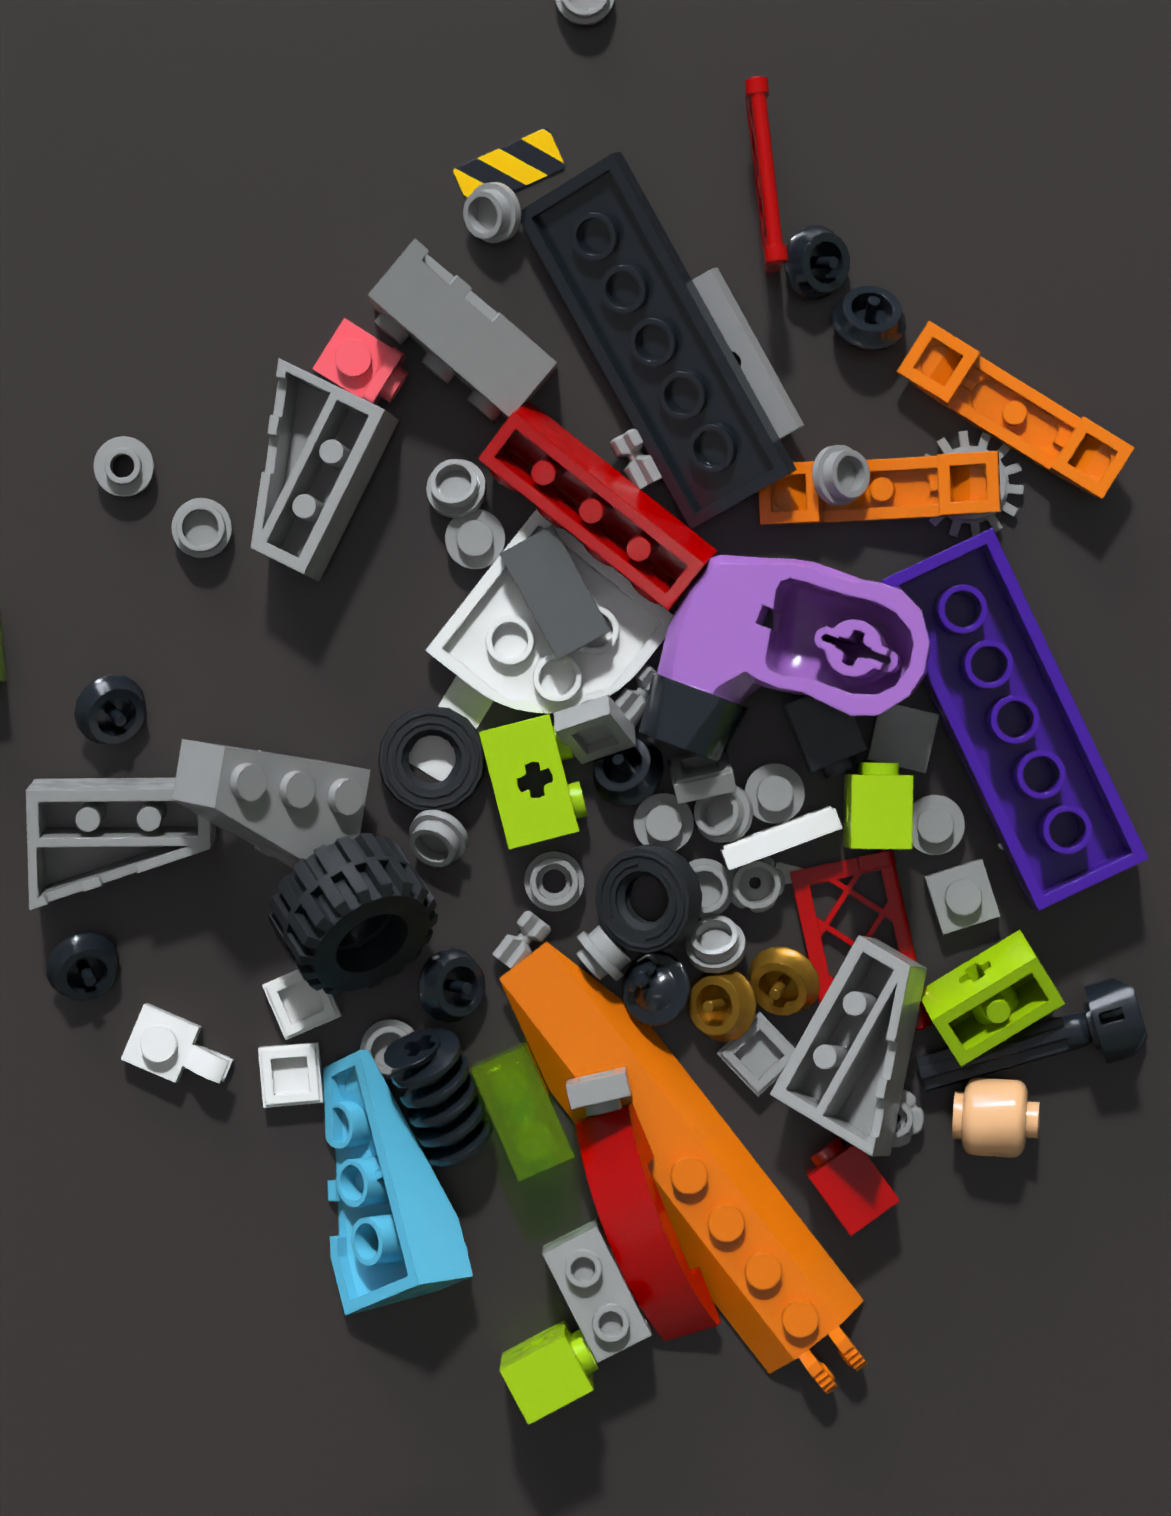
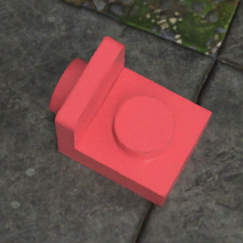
(362, 364)

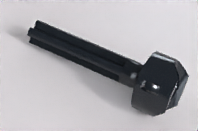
(1052, 1037)

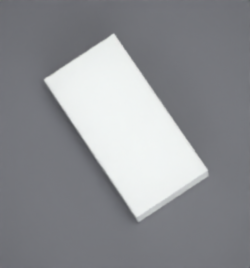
(780, 837)

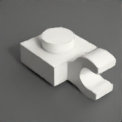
(168, 1046)

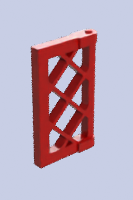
(773, 249)
(815, 927)

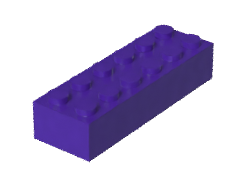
(1017, 724)

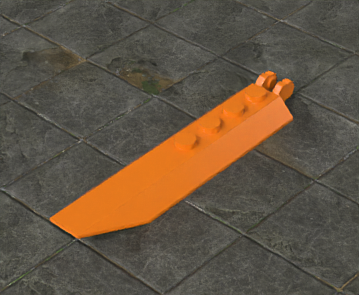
(724, 1209)

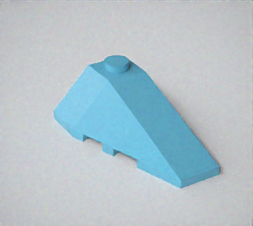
(392, 1211)

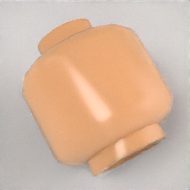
(994, 1117)

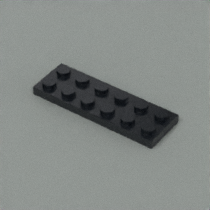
(656, 340)

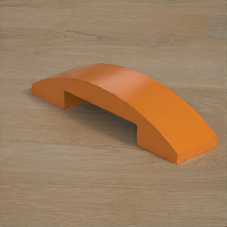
(1014, 412)
(896, 491)

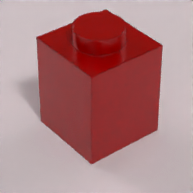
(850, 1184)

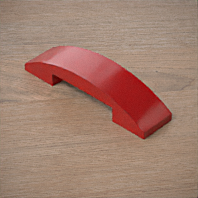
(638, 1226)

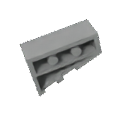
(459, 333)
(315, 468)
(270, 798)
(104, 830)
(858, 1048)

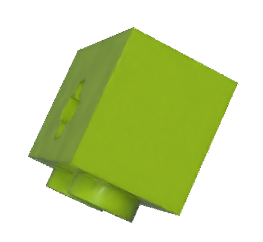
(878, 808)
(522, 816)
(990, 998)
(549, 1370)

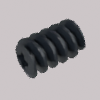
(439, 1095)

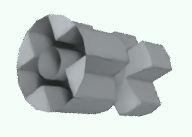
(641, 469)
(633, 701)
(516, 948)

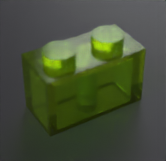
(522, 1110)

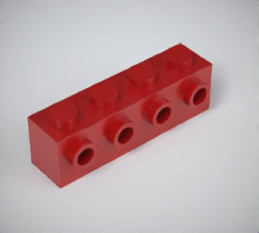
(596, 505)

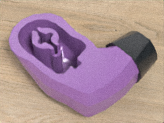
(783, 630)

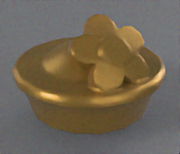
(783, 981)
(722, 1005)

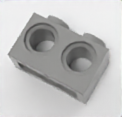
(596, 1290)

